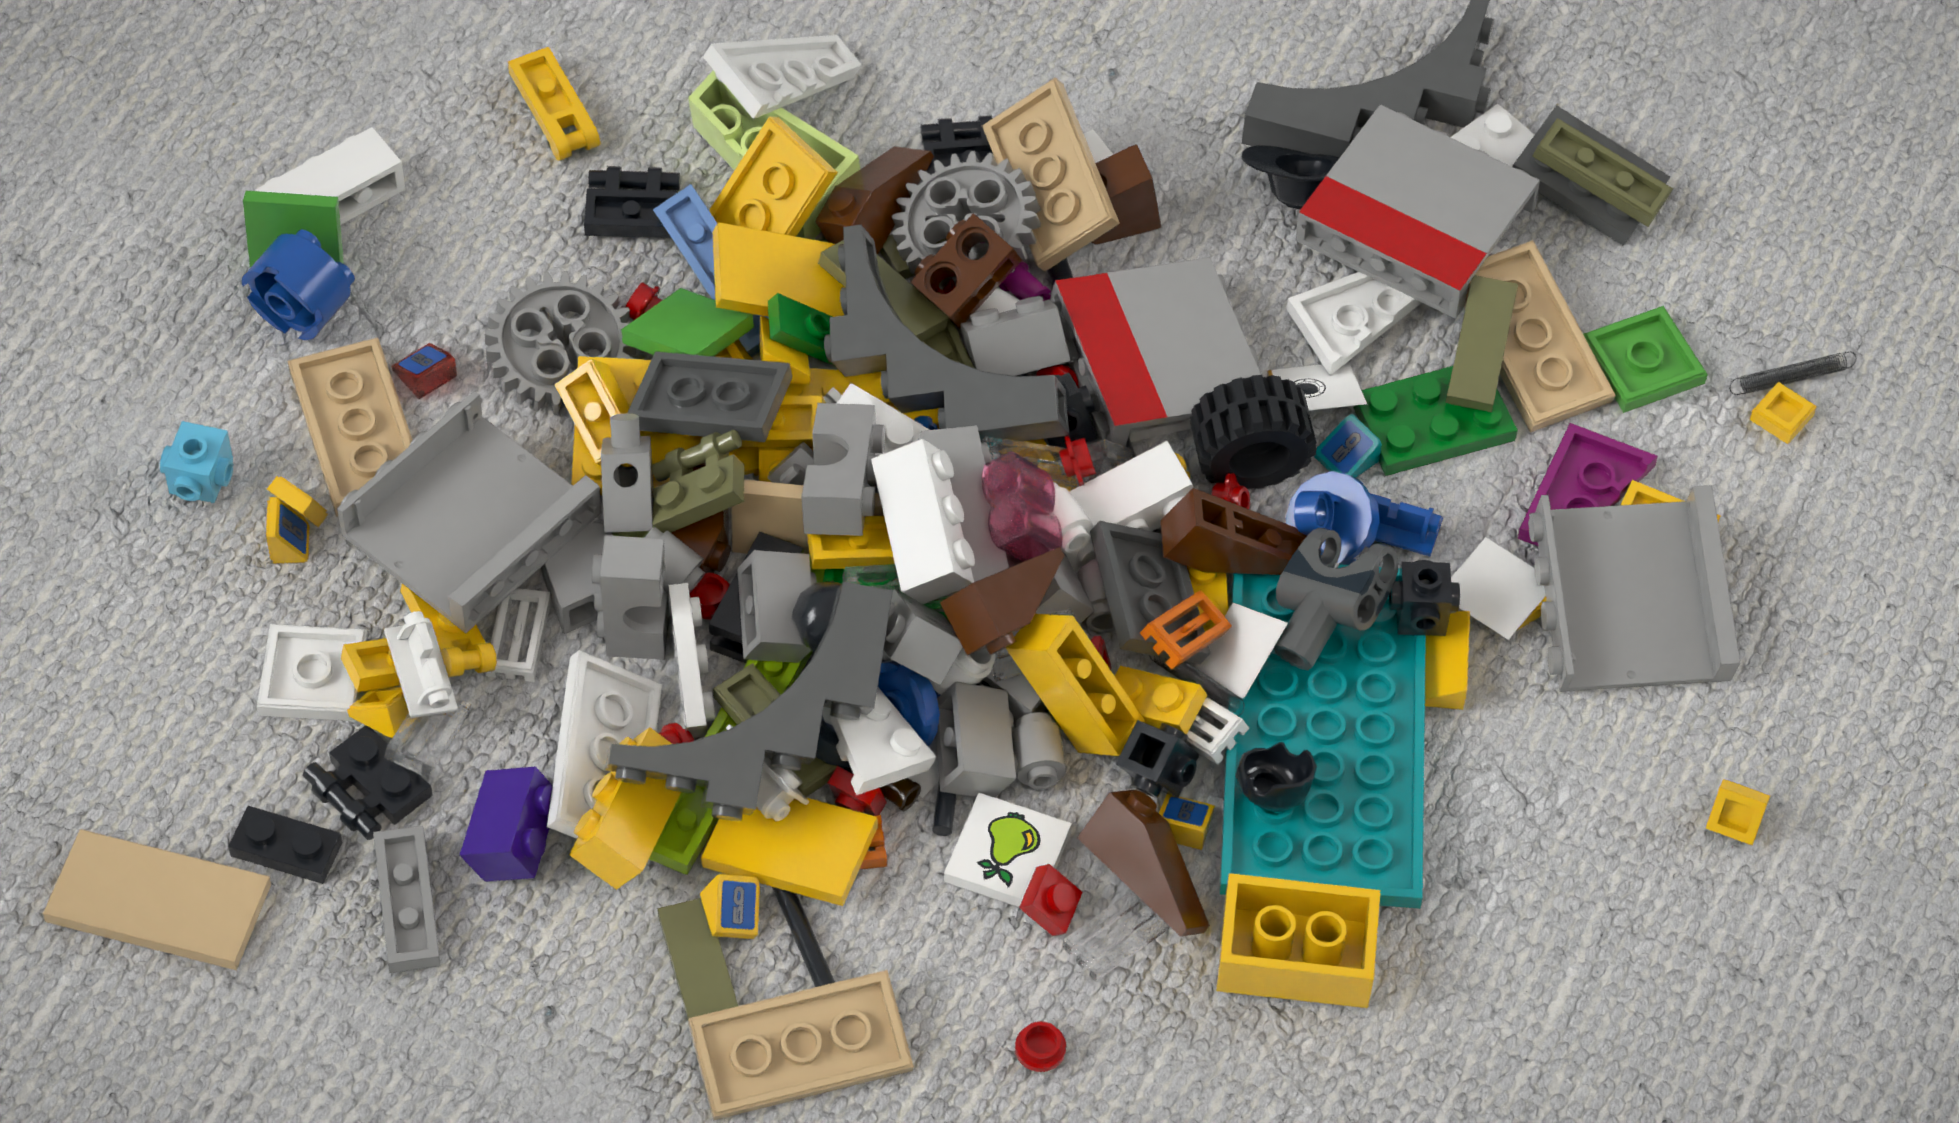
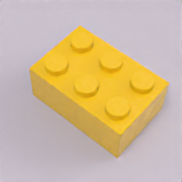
(1298, 940)

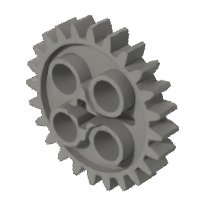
(969, 186)
(522, 356)

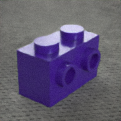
(508, 824)

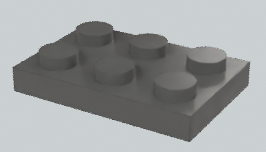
(1574, 197)
(710, 395)
(1141, 585)

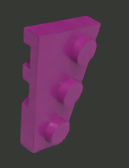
(1589, 473)

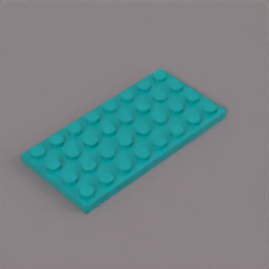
(1366, 731)

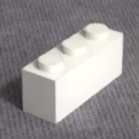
(357, 171)
(1132, 495)
(923, 521)

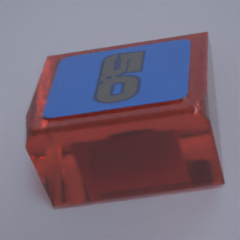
(426, 369)

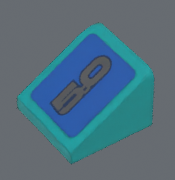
(1349, 448)

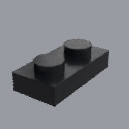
(285, 844)

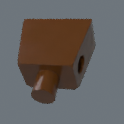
(1130, 193)

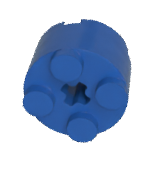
(298, 284)

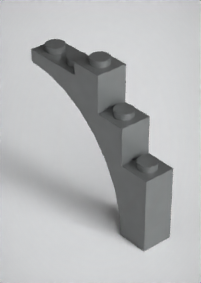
(1439, 87)
(920, 378)
(730, 763)

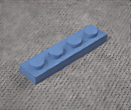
(691, 229)

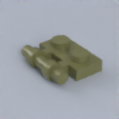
(700, 492)

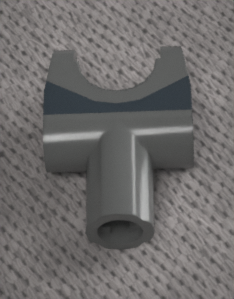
(1329, 594)

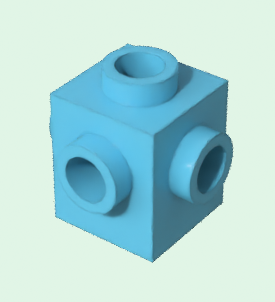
(197, 462)

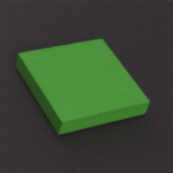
(276, 214)
(686, 326)
(1645, 359)

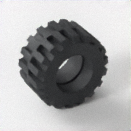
(1253, 430)

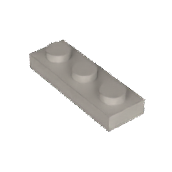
(406, 899)

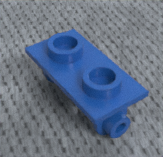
(1407, 526)

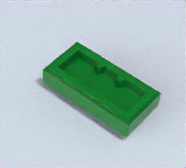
(798, 326)

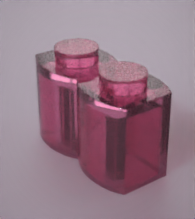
(1021, 507)

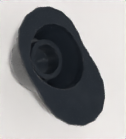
(1290, 172)

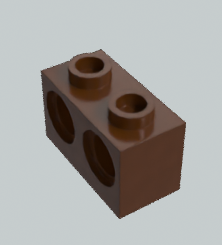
(975, 278)

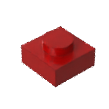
(868, 802)
(1050, 900)

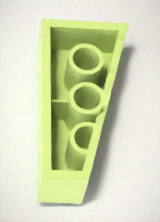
(732, 131)

